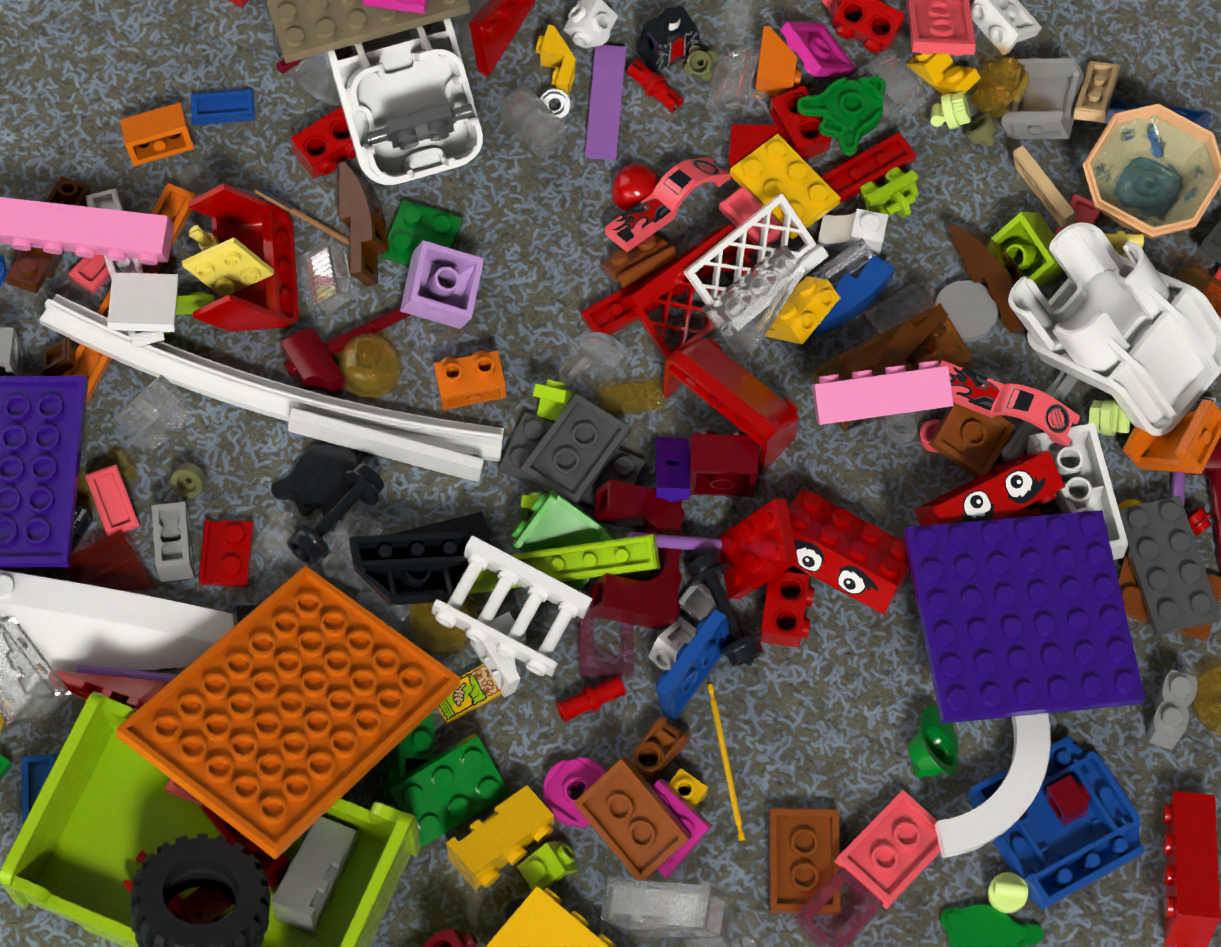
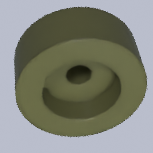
(981, 130)
(188, 480)

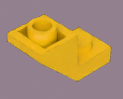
(557, 55)
(942, 72)

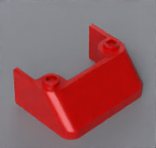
(270, 236)
(735, 395)

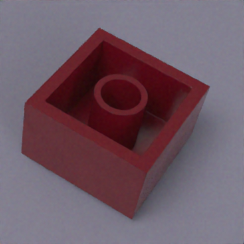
(723, 464)

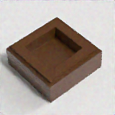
(58, 358)

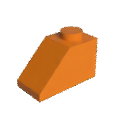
(776, 66)

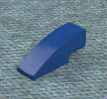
(857, 294)

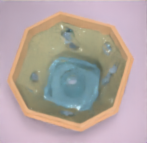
(1157, 151)

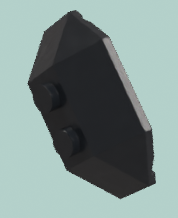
(412, 565)

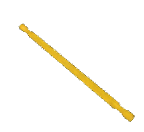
(726, 764)

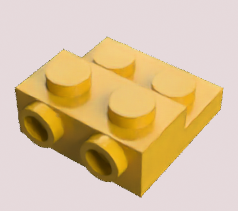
(804, 310)

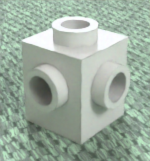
(590, 23)

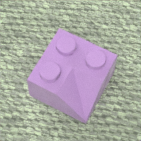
(442, 284)

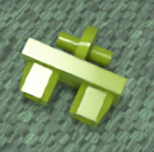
(894, 196)

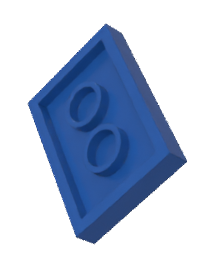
(693, 664)

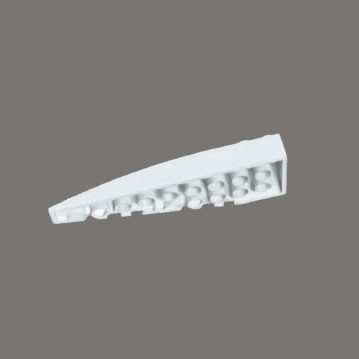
(108, 626)

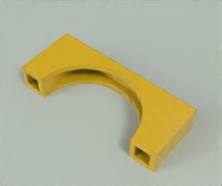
(545, 923)

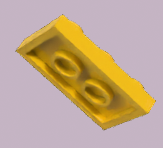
(780, 170)

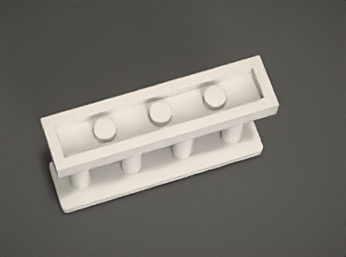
(539, 587)

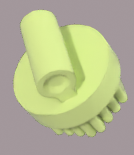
(952, 110)
(1108, 417)
(1008, 892)

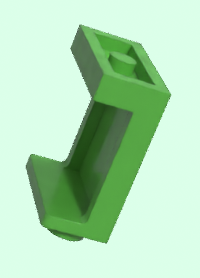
(558, 525)

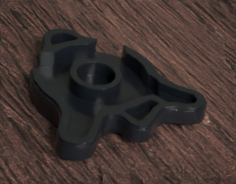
(317, 479)

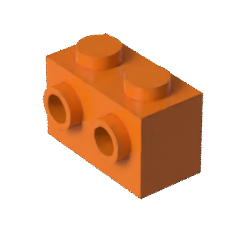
(161, 130)
(470, 379)

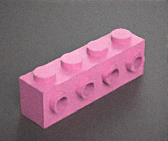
(882, 394)

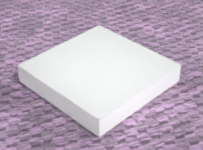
(143, 302)

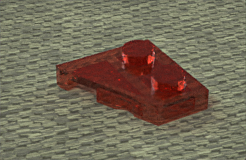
(108, 565)

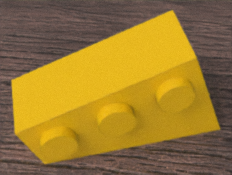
(501, 838)

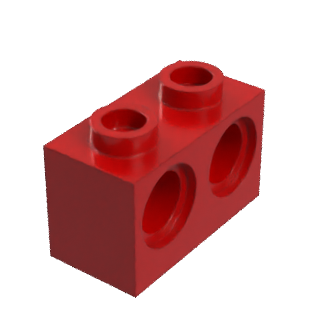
(873, 14)
(794, 125)
(323, 137)
(781, 608)

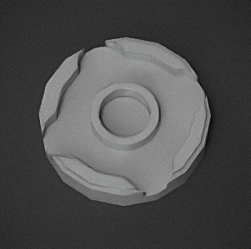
(969, 308)

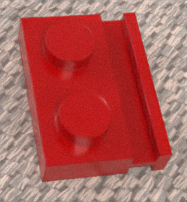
(226, 553)

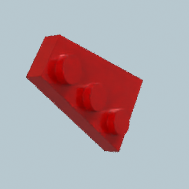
(494, 30)

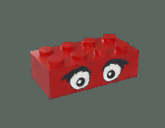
(997, 493)
(848, 551)

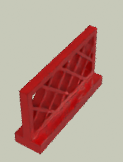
(663, 283)

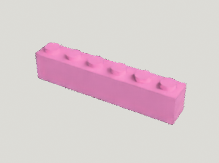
(85, 231)

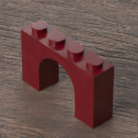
(631, 601)

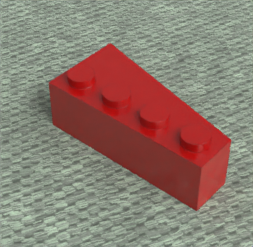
(1190, 870)

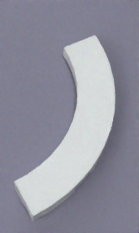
(1011, 799)

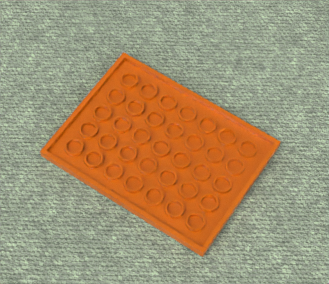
(288, 710)

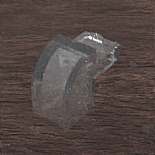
(596, 353)

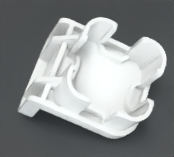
(399, 78)
(1123, 328)

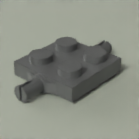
(419, 126)

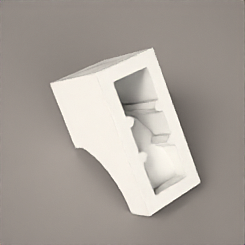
(844, 230)
(501, 669)

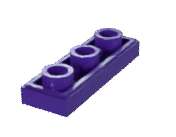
(672, 468)

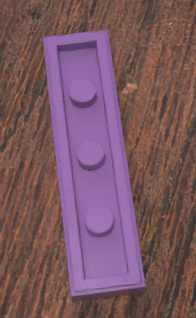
(605, 102)

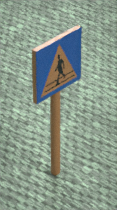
(291, 209)

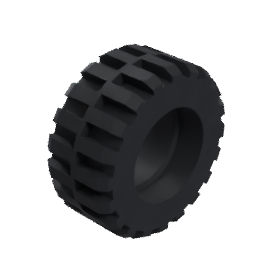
(200, 864)

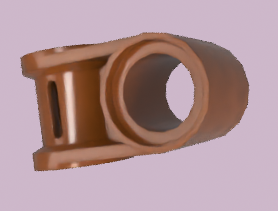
(661, 744)

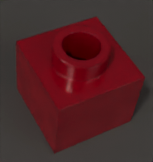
(1068, 800)

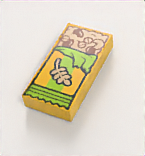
(474, 691)

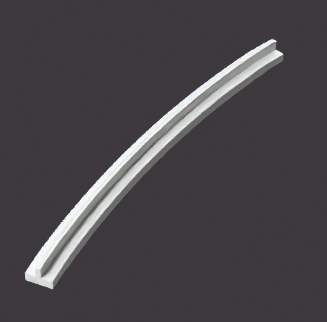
(258, 392)

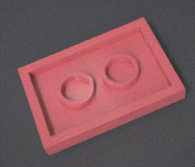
(941, 27)
(892, 849)

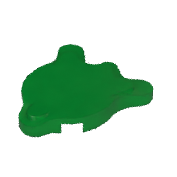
(847, 110)
(987, 927)

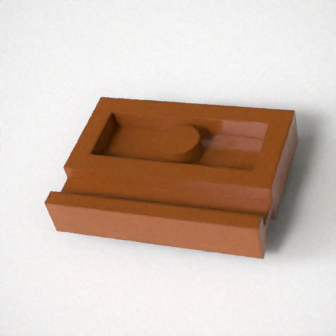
(639, 261)

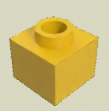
(698, 789)

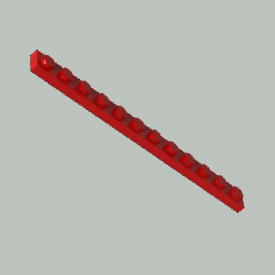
(846, 180)

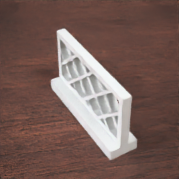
(808, 255)

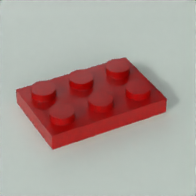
(758, 549)

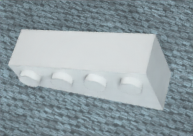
(1085, 479)

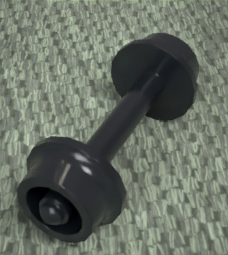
(308, 542)
(707, 569)

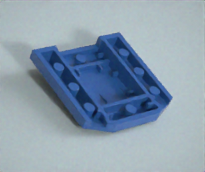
(1068, 858)

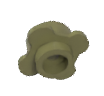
(692, 66)

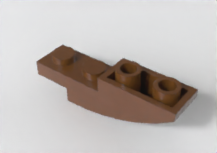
(367, 225)
(35, 265)
(991, 265)
(909, 343)

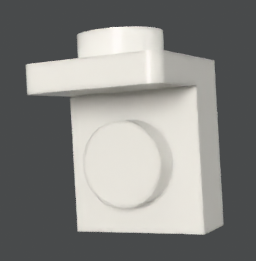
(670, 642)

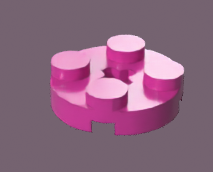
(560, 779)

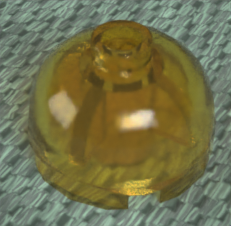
(370, 366)

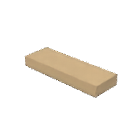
(1096, 92)
(1043, 188)

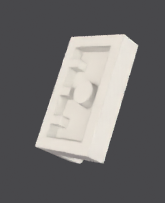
(1004, 22)

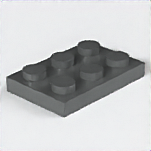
(575, 449)

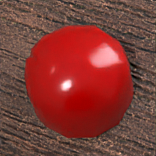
(632, 185)

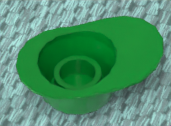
(934, 746)

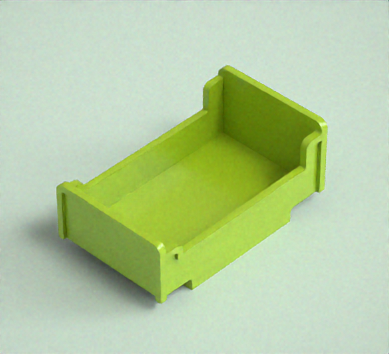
(112, 803)

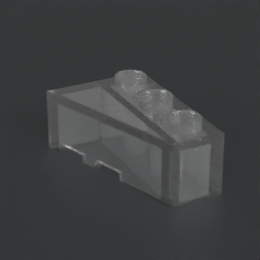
(754, 300)
(27, 681)
(667, 909)

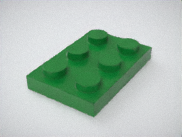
(449, 788)

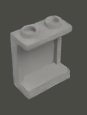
(1048, 102)

